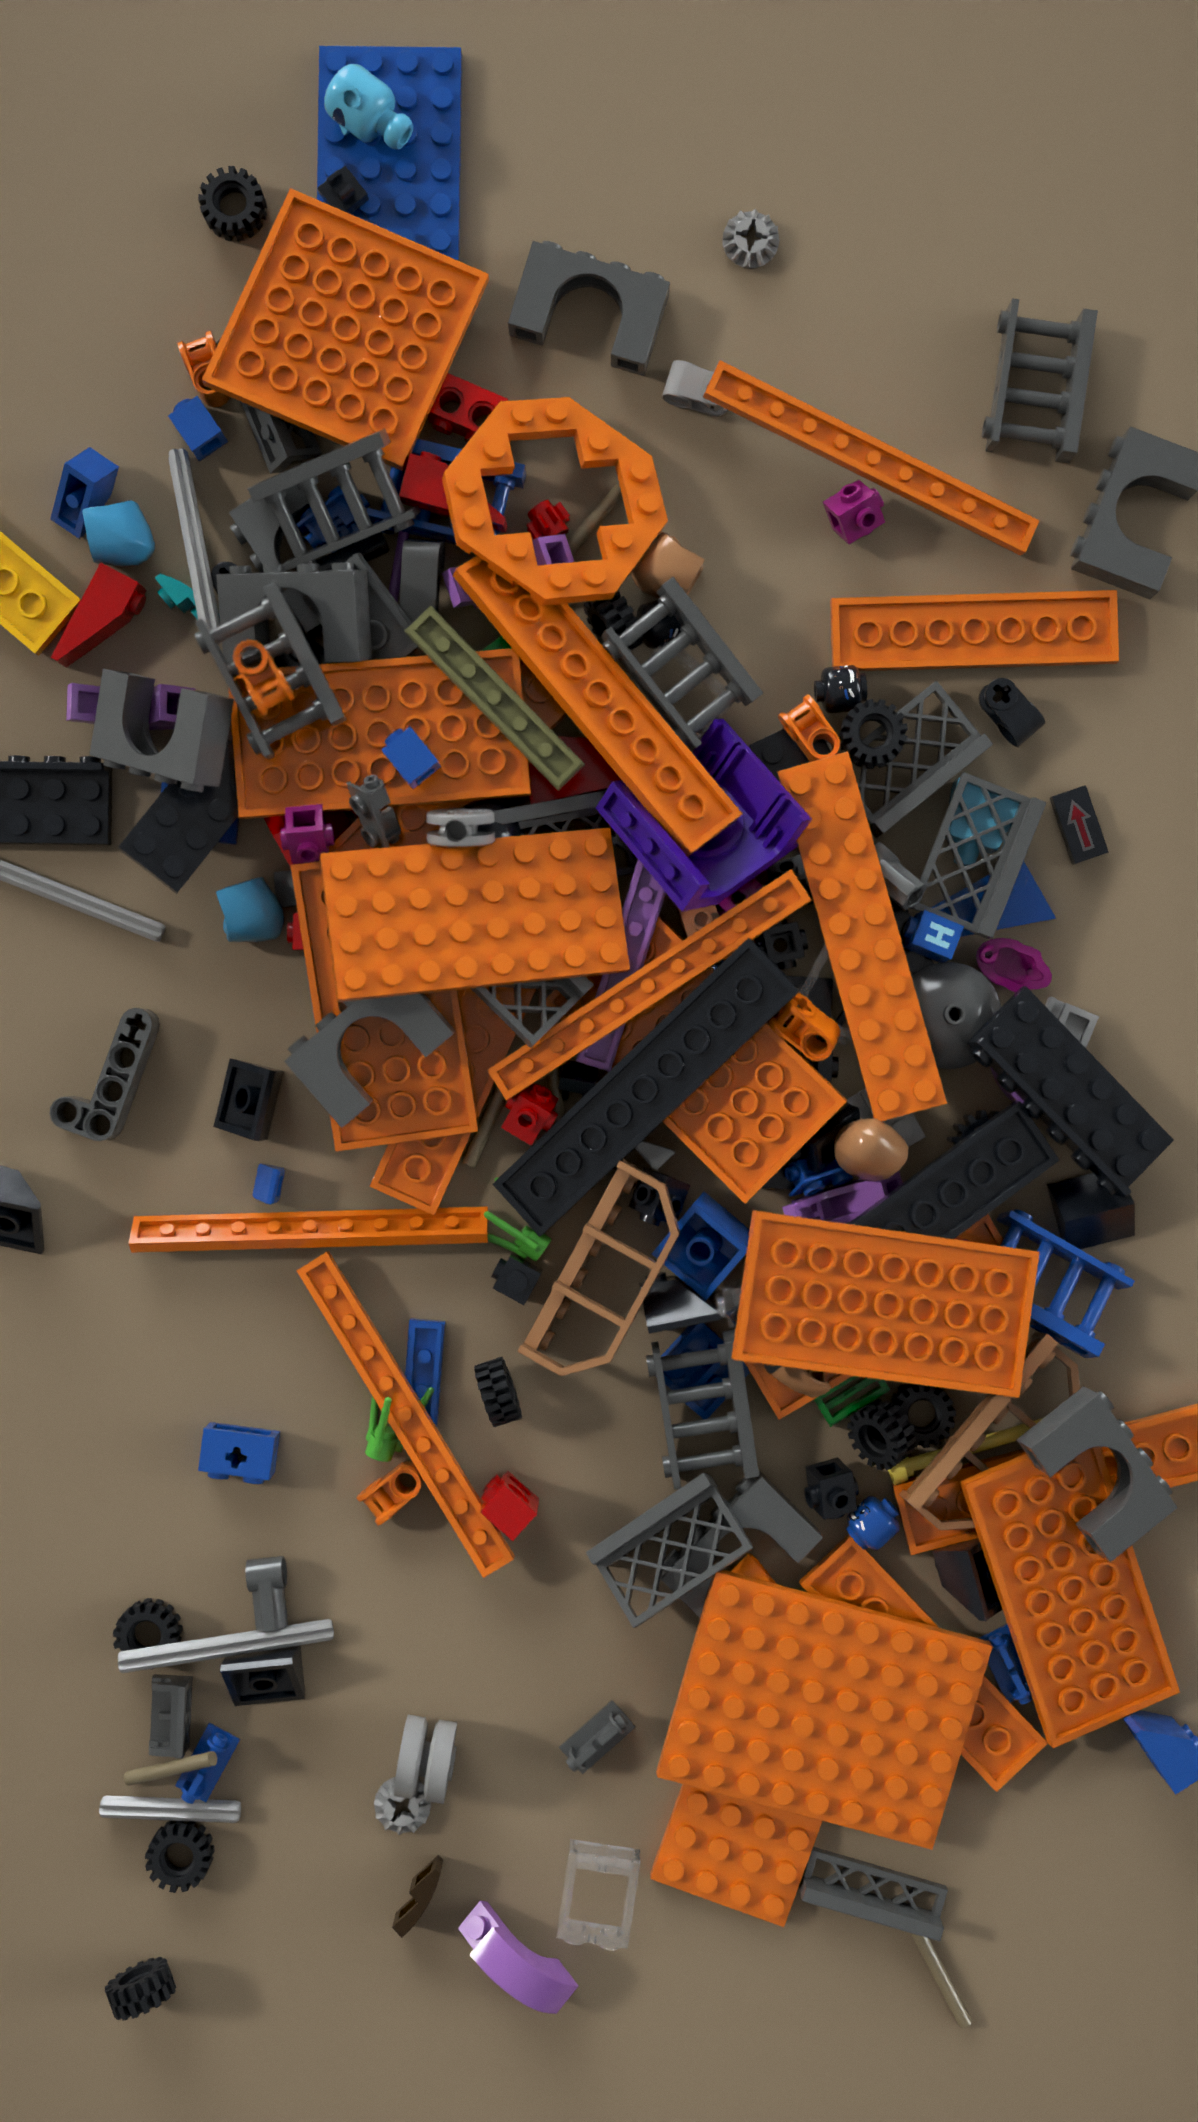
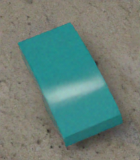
(177, 593)

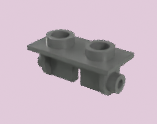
(379, 827)
(596, 1737)

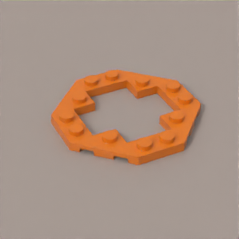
(513, 554)

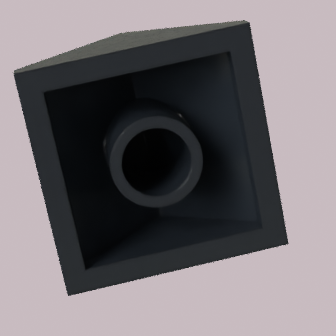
(248, 1099)
(1088, 1214)
(264, 1676)

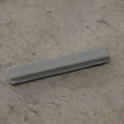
(169, 1809)

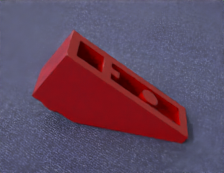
(425, 488)
(102, 611)

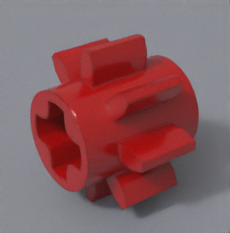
(547, 519)

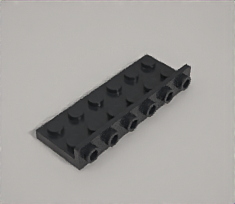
(55, 801)
(1069, 1092)

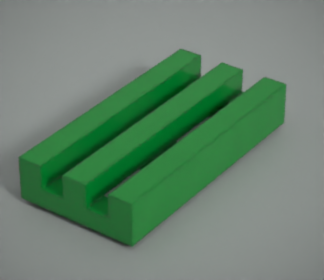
(855, 1405)

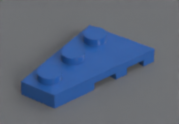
(1023, 907)

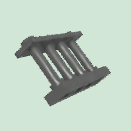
(1073, 368)
(338, 465)
(697, 631)
(289, 641)
(737, 1421)

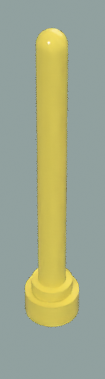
(908, 1466)

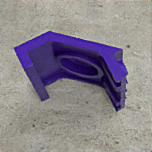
(739, 853)

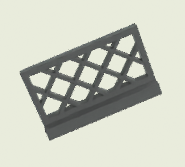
(935, 775)
(564, 811)
(1009, 859)
(570, 988)
(651, 1523)

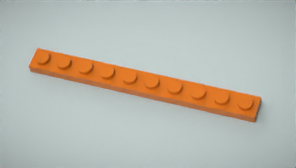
(870, 458)
(650, 984)
(308, 1229)
(407, 1413)

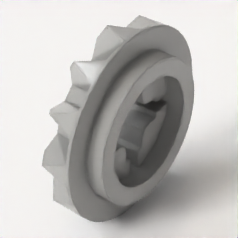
(736, 246)
(405, 1820)

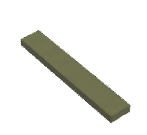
(494, 698)

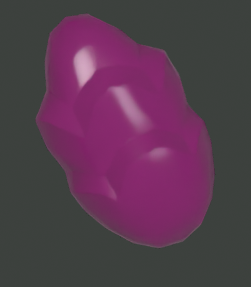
(1013, 964)

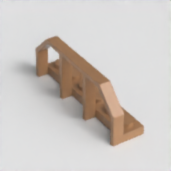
(575, 1273)
(971, 1432)

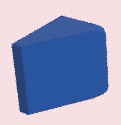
(268, 1183)

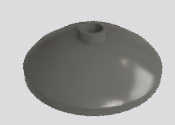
(960, 987)

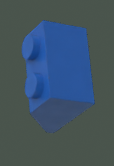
(707, 1247)
(1168, 1747)

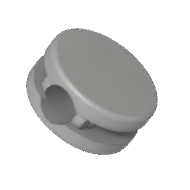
(459, 827)

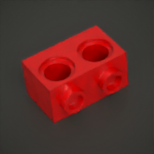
(473, 403)
(508, 1504)

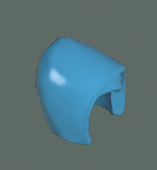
(118, 534)
(250, 911)

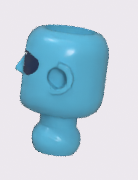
(366, 107)

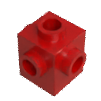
(530, 1113)

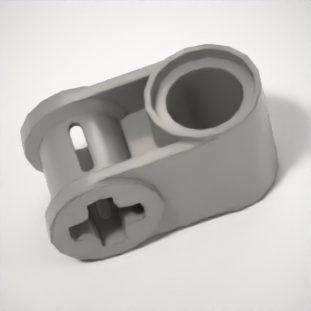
(687, 386)

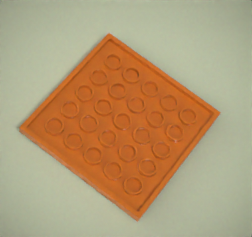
(345, 327)

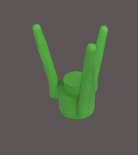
(527, 1240)
(382, 1438)

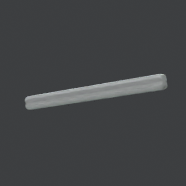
(193, 537)
(81, 901)
(224, 1646)

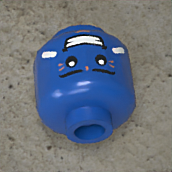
(873, 1523)

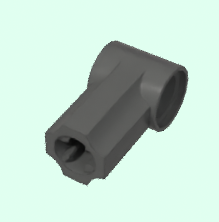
(901, 884)
(267, 1581)

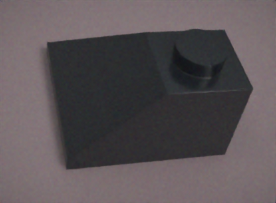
(19, 1213)
(675, 1305)
(968, 1578)

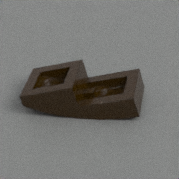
(422, 1891)

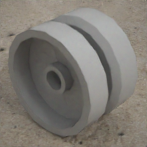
(425, 1759)

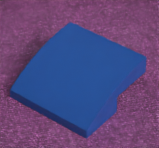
(693, 1339)

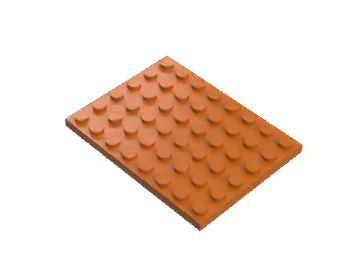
(823, 1709)

